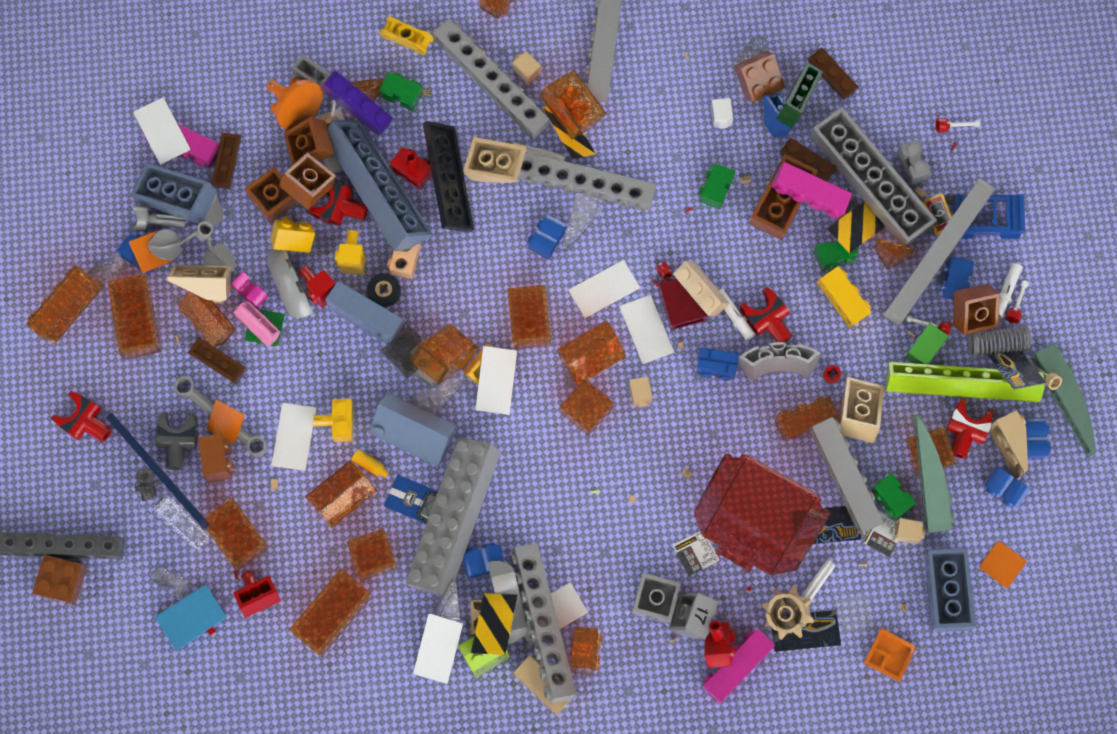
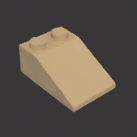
(494, 161)
(205, 281)
(861, 410)
(1011, 440)

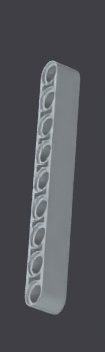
(939, 252)

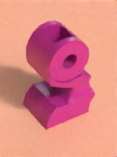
(250, 291)

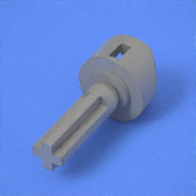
(145, 219)

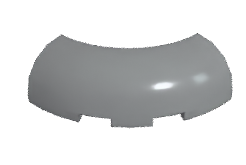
(285, 281)
(779, 357)
(505, 582)

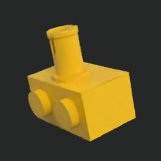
(292, 235)
(351, 256)
(340, 420)

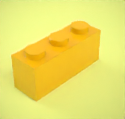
(844, 296)

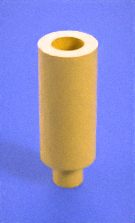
(369, 463)

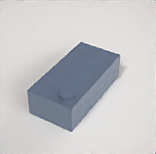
(174, 193)
(364, 313)
(412, 429)
(949, 590)

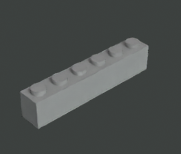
(603, 49)
(846, 475)

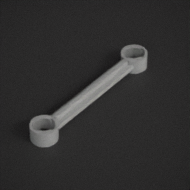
(205, 404)

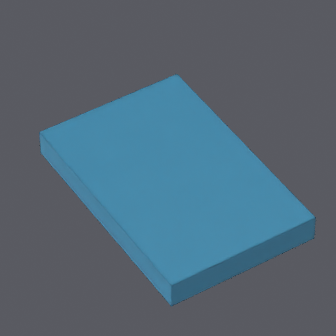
(191, 617)

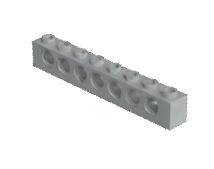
(531, 126)
(590, 176)
(531, 555)

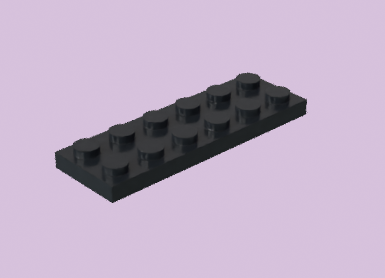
(448, 177)

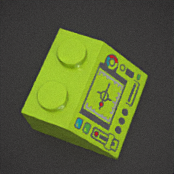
(480, 662)

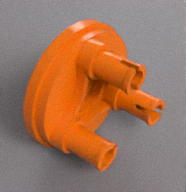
(296, 102)

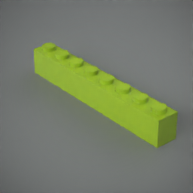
(956, 382)

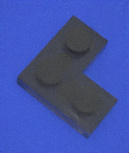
(398, 351)

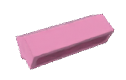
(257, 323)

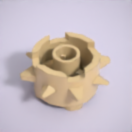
(778, 607)

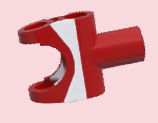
(967, 429)

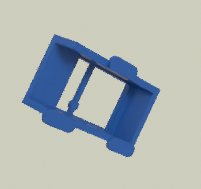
(1014, 217)

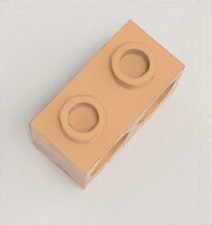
(409, 257)

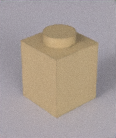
(526, 67)
(640, 392)
(909, 531)

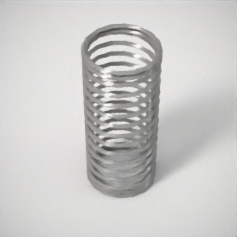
(1024, 345)

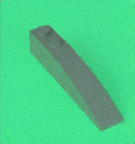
(1068, 396)
(933, 483)

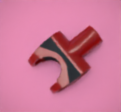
(339, 206)
(768, 318)
(83, 420)

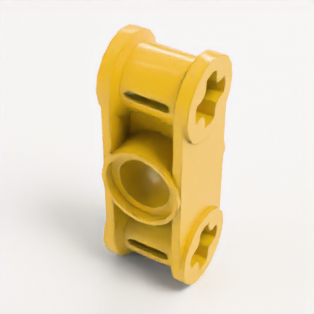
(417, 41)

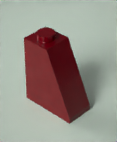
(679, 305)

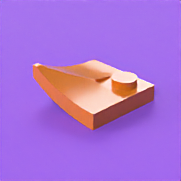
(890, 655)

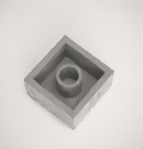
(656, 598)
(693, 615)

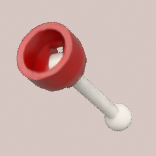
(943, 125)
(1014, 314)
(943, 326)

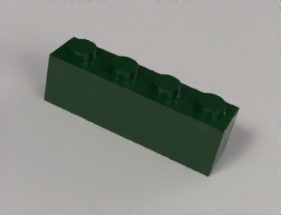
(799, 95)

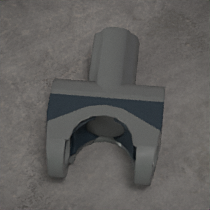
(176, 439)

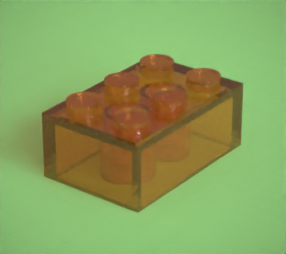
(529, 317)
(444, 353)
(235, 534)
(584, 651)

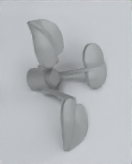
(166, 244)

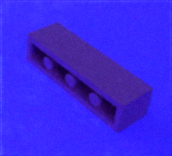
(356, 103)

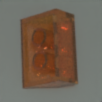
(572, 104)
(591, 352)
(341, 493)

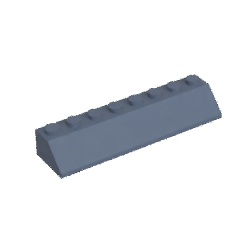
(377, 185)

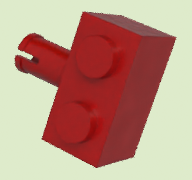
(411, 167)
(318, 285)
(256, 594)
(719, 645)

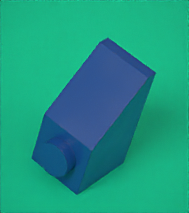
(772, 104)

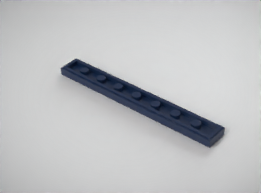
(158, 471)

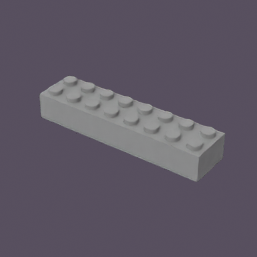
(873, 177)
(453, 516)

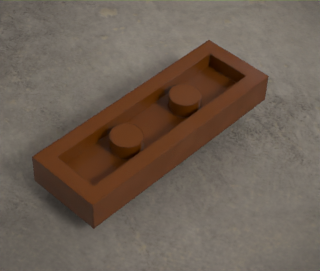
(833, 73)
(803, 154)
(226, 161)
(217, 360)

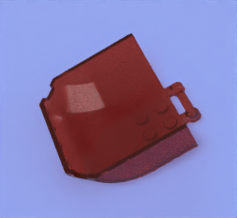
(759, 516)

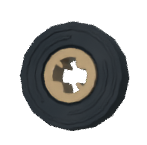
(393, 288)

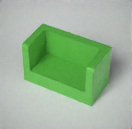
(926, 345)

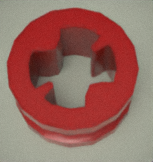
(663, 270)
(837, 370)

